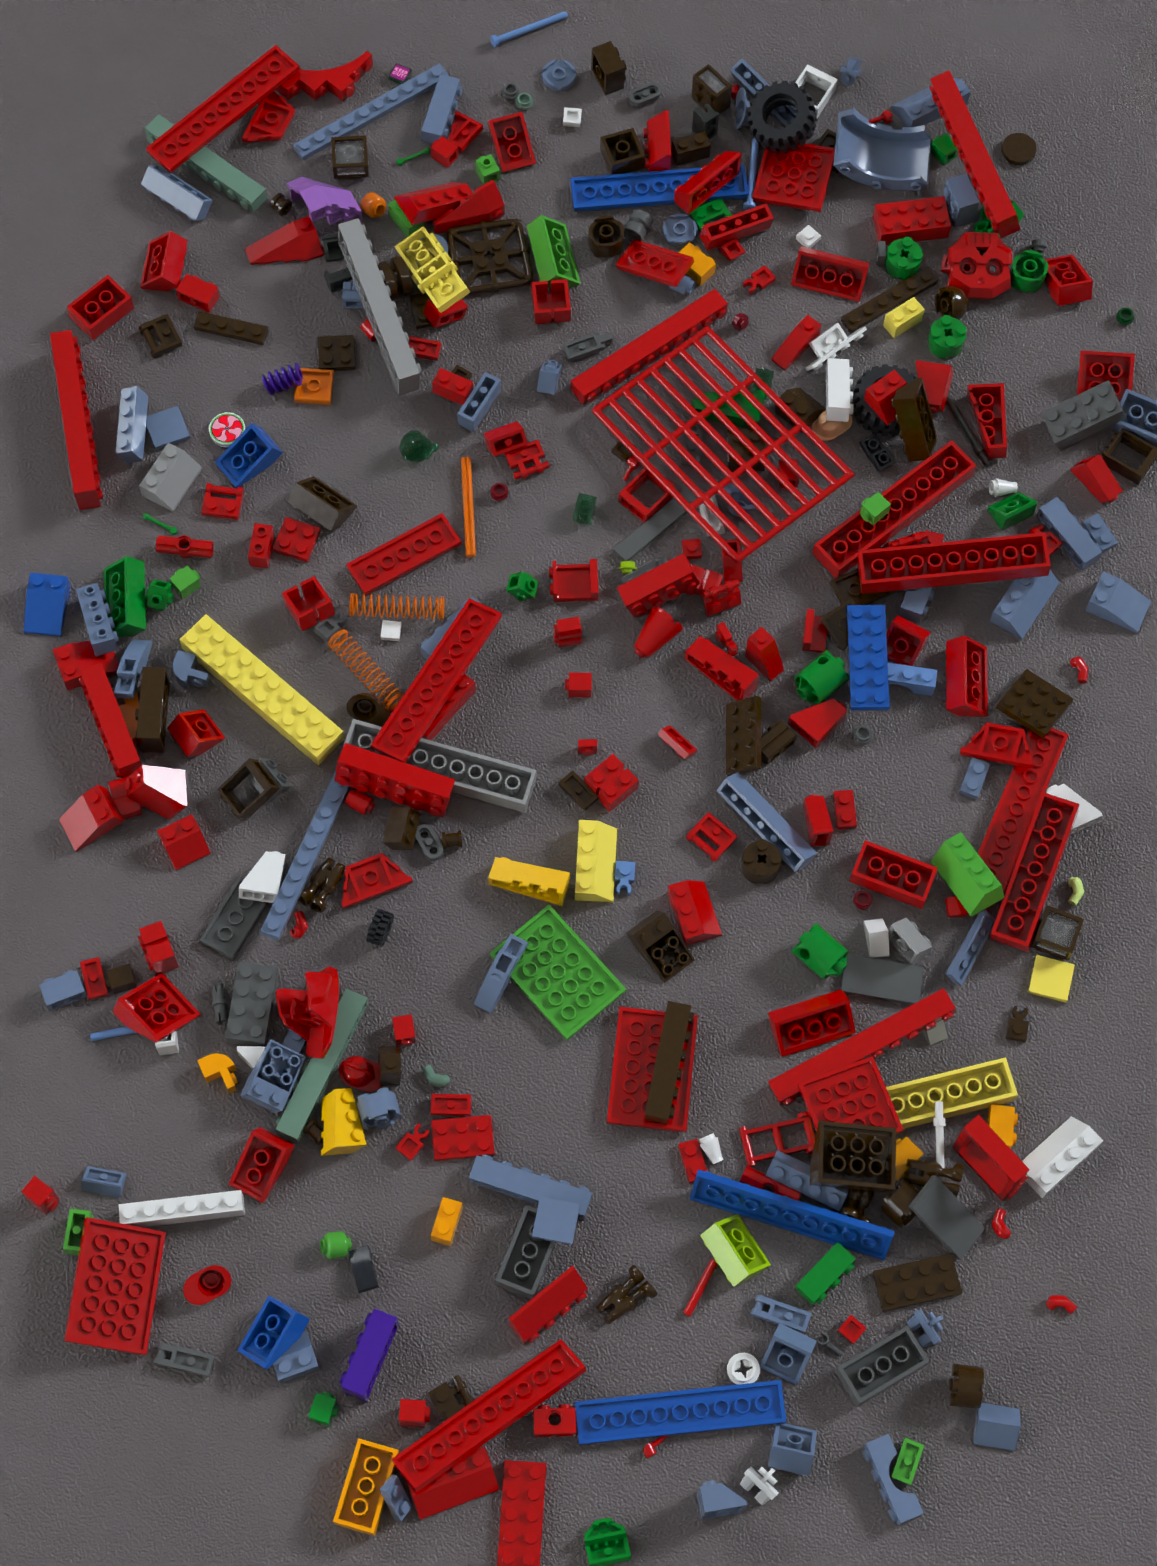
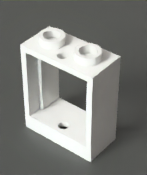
(820, 80)

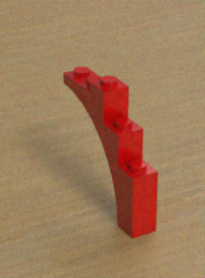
(336, 80)

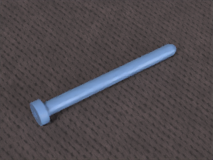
(495, 40)
(749, 204)

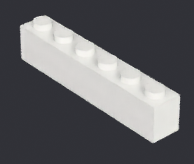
(182, 1209)

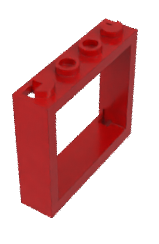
(991, 1158)

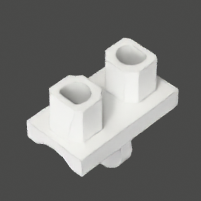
(753, 1478)

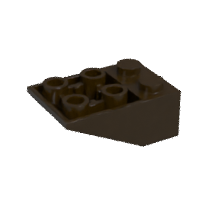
(660, 945)

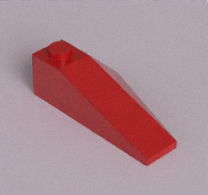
(292, 242)

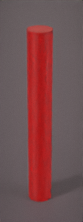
(700, 1288)

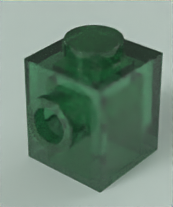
(766, 375)
(584, 508)

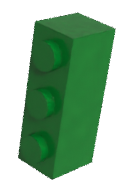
(825, 1274)

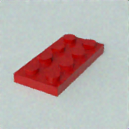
(655, 263)

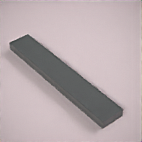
(653, 527)

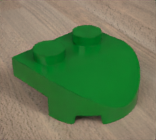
(606, 1543)

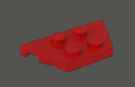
(269, 120)
(1000, 745)
(371, 879)

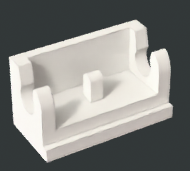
(713, 521)

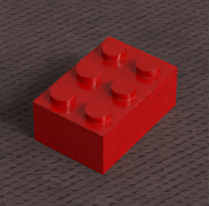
(100, 307)

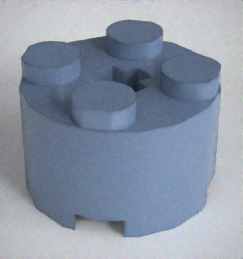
(378, 1109)

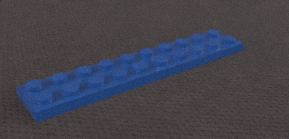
(643, 189)
(791, 1214)
(680, 1412)

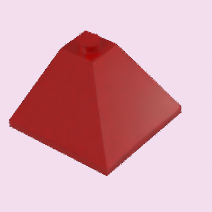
(1100, 366)
(155, 1009)

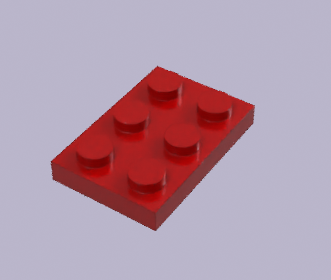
(462, 1137)

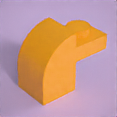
(218, 1066)

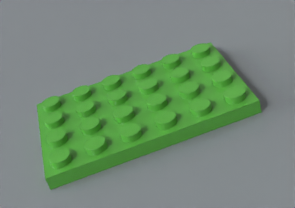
(562, 974)

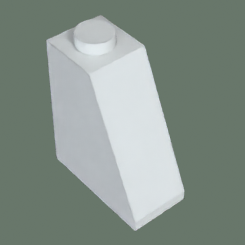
(1087, 814)
(264, 879)

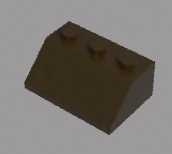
(321, 503)

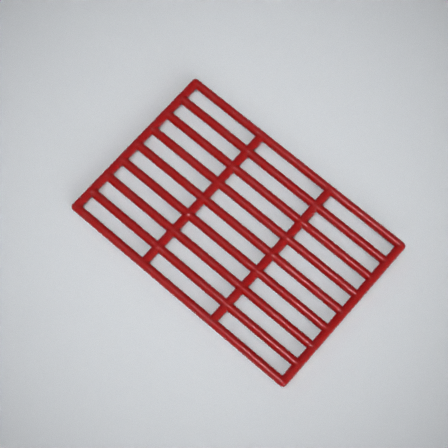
(725, 397)

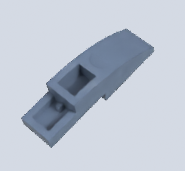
(131, 667)
(500, 973)

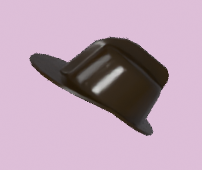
(367, 709)

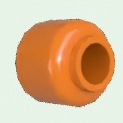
(373, 205)

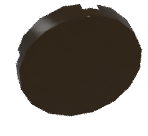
(1018, 148)

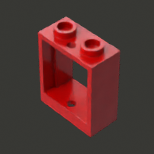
(637, 508)

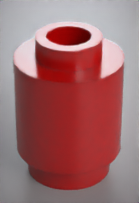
(360, 802)

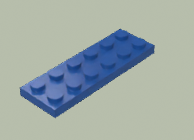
(867, 657)

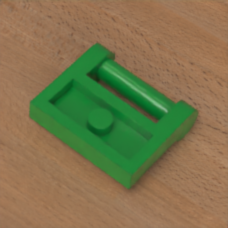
(709, 212)

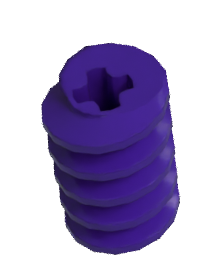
(283, 380)

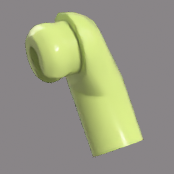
(1078, 891)

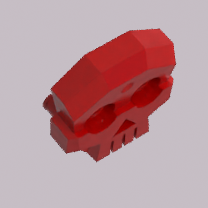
(980, 281)

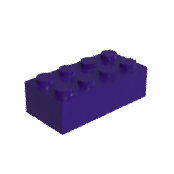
(370, 1354)

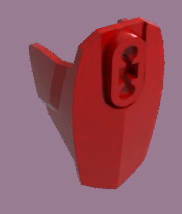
(312, 1011)

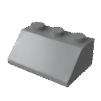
(170, 477)

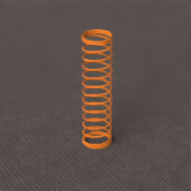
(353, 604)
(339, 643)

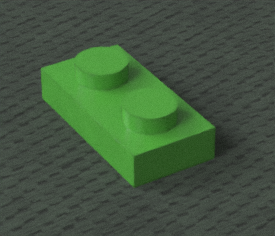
(907, 1461)

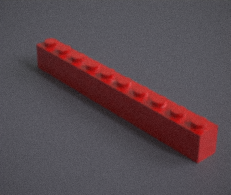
(648, 347)
(868, 1043)

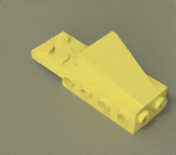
(432, 269)

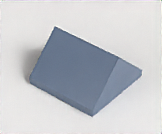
(997, 1426)

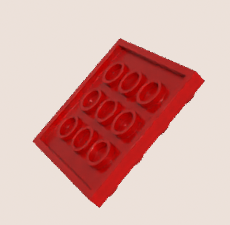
(795, 177)
(850, 1096)

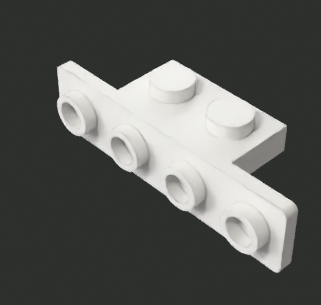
(830, 342)

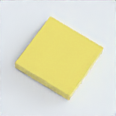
(1051, 978)

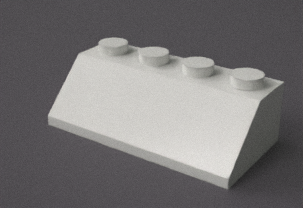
(1060, 1155)

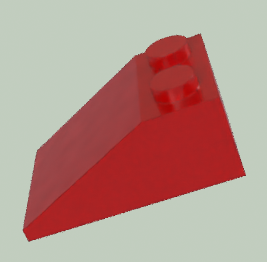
(511, 141)
(1068, 280)
(80, 655)
(90, 817)
(261, 1164)

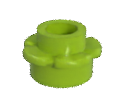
(627, 567)

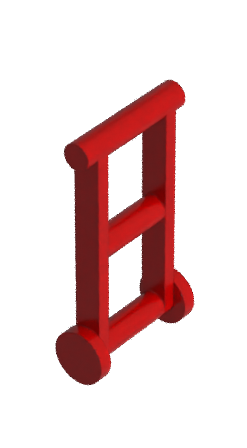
(803, 1117)

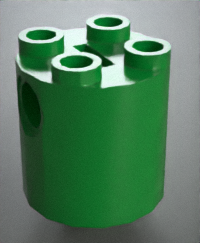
(821, 678)
(821, 952)

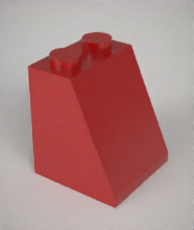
(158, 789)

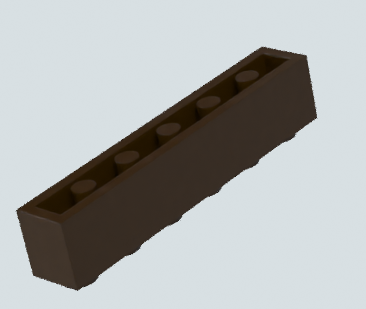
(667, 1063)

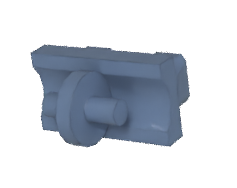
(850, 71)
(931, 1336)

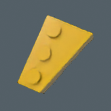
(341, 1123)

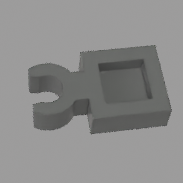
(329, 627)

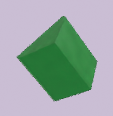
(1012, 510)

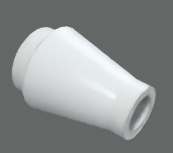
(1001, 487)
(711, 1148)

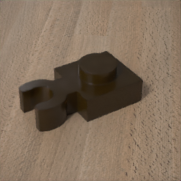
(1017, 1027)

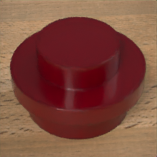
(740, 321)
(499, 492)
(862, 900)

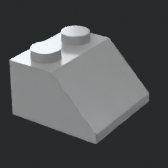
(909, 941)

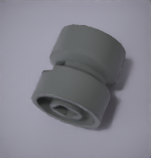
(638, 225)

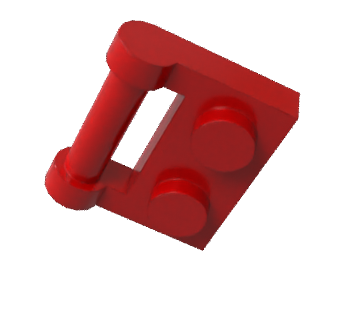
(222, 506)
(714, 831)

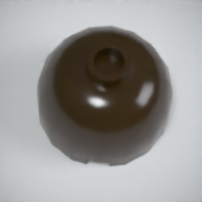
(951, 302)

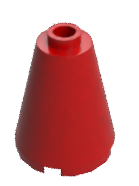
(656, 632)

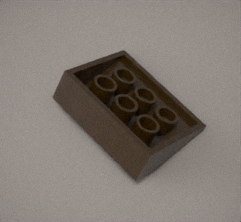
(854, 1157)

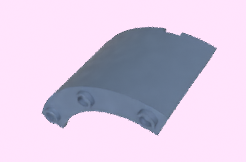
(882, 155)

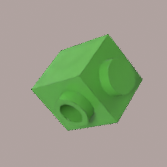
(487, 169)
(874, 508)
(185, 581)

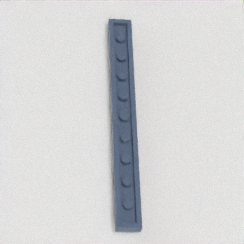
(369, 112)
(304, 860)

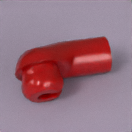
(1082, 667)
(301, 926)
(999, 1226)
(1060, 1301)

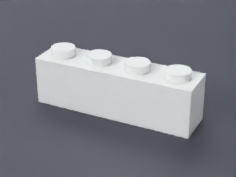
(838, 390)

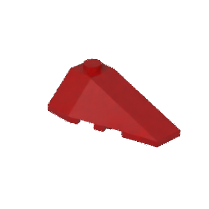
(482, 206)

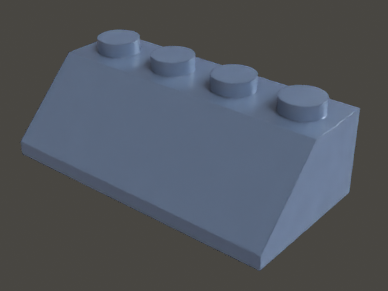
(920, 107)
(1023, 603)

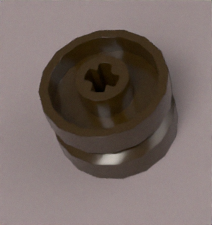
(397, 277)

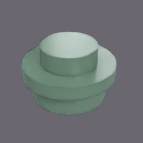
(524, 101)

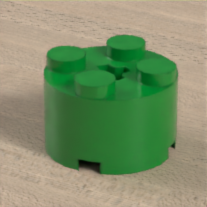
(903, 258)
(1028, 271)
(947, 337)

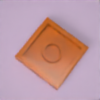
(315, 387)

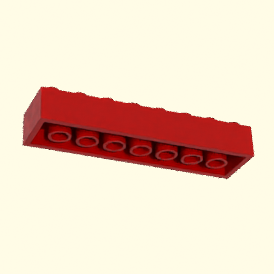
(1034, 871)

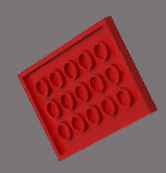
(633, 1070)
(115, 1286)

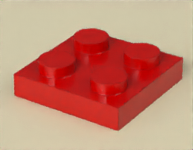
(296, 539)

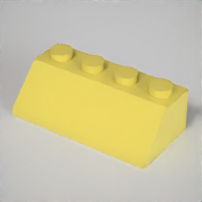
(595, 862)

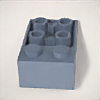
(273, 1077)

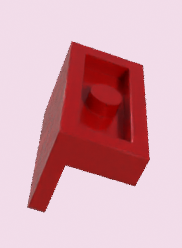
(814, 633)

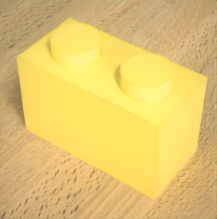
(903, 317)

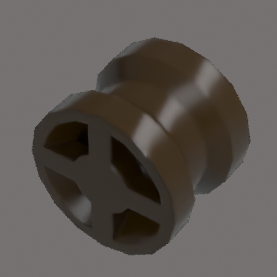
(281, 204)

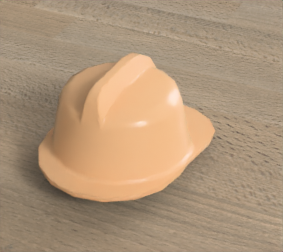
(829, 430)

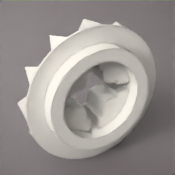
(748, 1361)

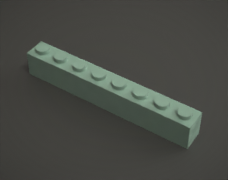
(216, 170)
(320, 1071)

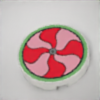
(226, 428)

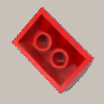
(658, 143)
(164, 262)
(693, 911)

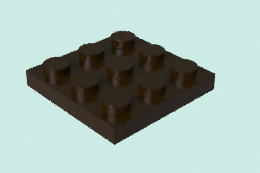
(1034, 703)

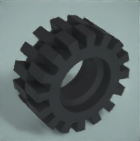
(380, 927)

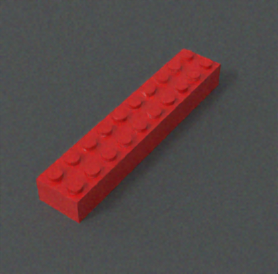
(974, 155)
(76, 420)
(908, 499)
(953, 563)

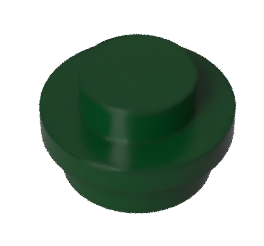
(1125, 316)

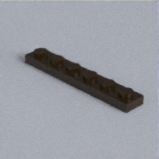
(889, 300)

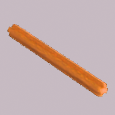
(468, 507)

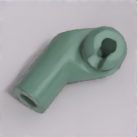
(435, 1079)

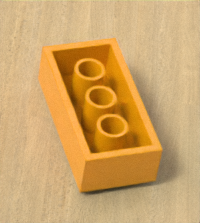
(361, 1498)

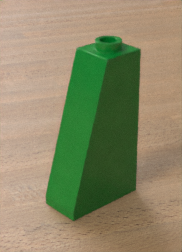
(729, 412)

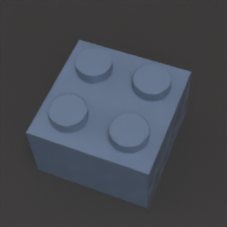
(960, 200)

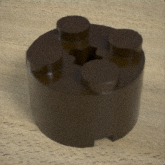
(606, 236)
(763, 852)
(896, 1205)
(966, 1386)

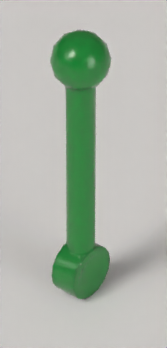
(400, 161)
(173, 530)

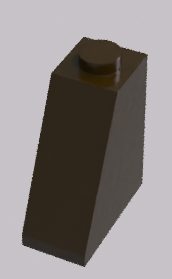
(389, 1065)

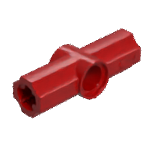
(195, 547)
(759, 1180)

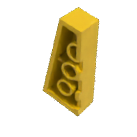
(530, 880)

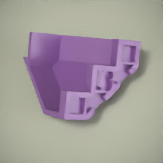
(325, 200)

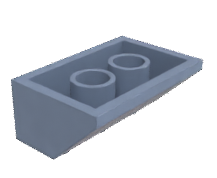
(718, 1501)

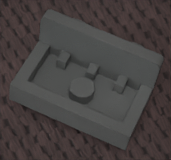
(279, 778)

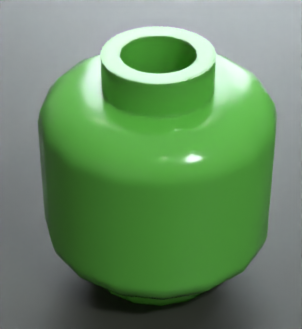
(335, 1245)

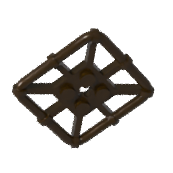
(494, 247)

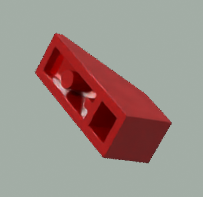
(797, 342)

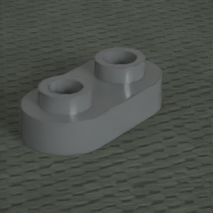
(644, 94)
(429, 843)

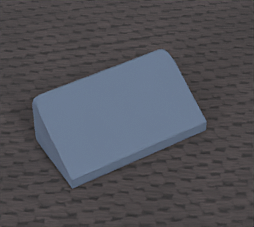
(103, 1181)

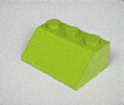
(735, 1250)

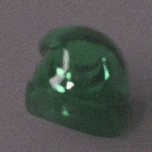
(416, 446)

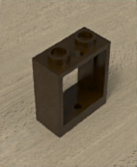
(1136, 444)
(264, 779)

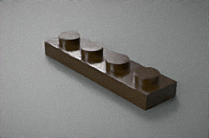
(230, 328)

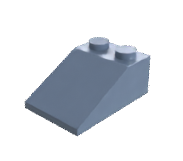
(1118, 603)

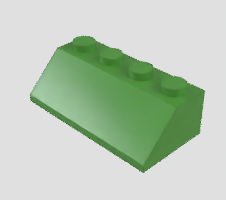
(552, 251)
(967, 875)

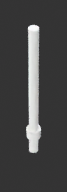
(939, 1123)

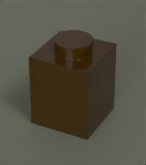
(120, 979)

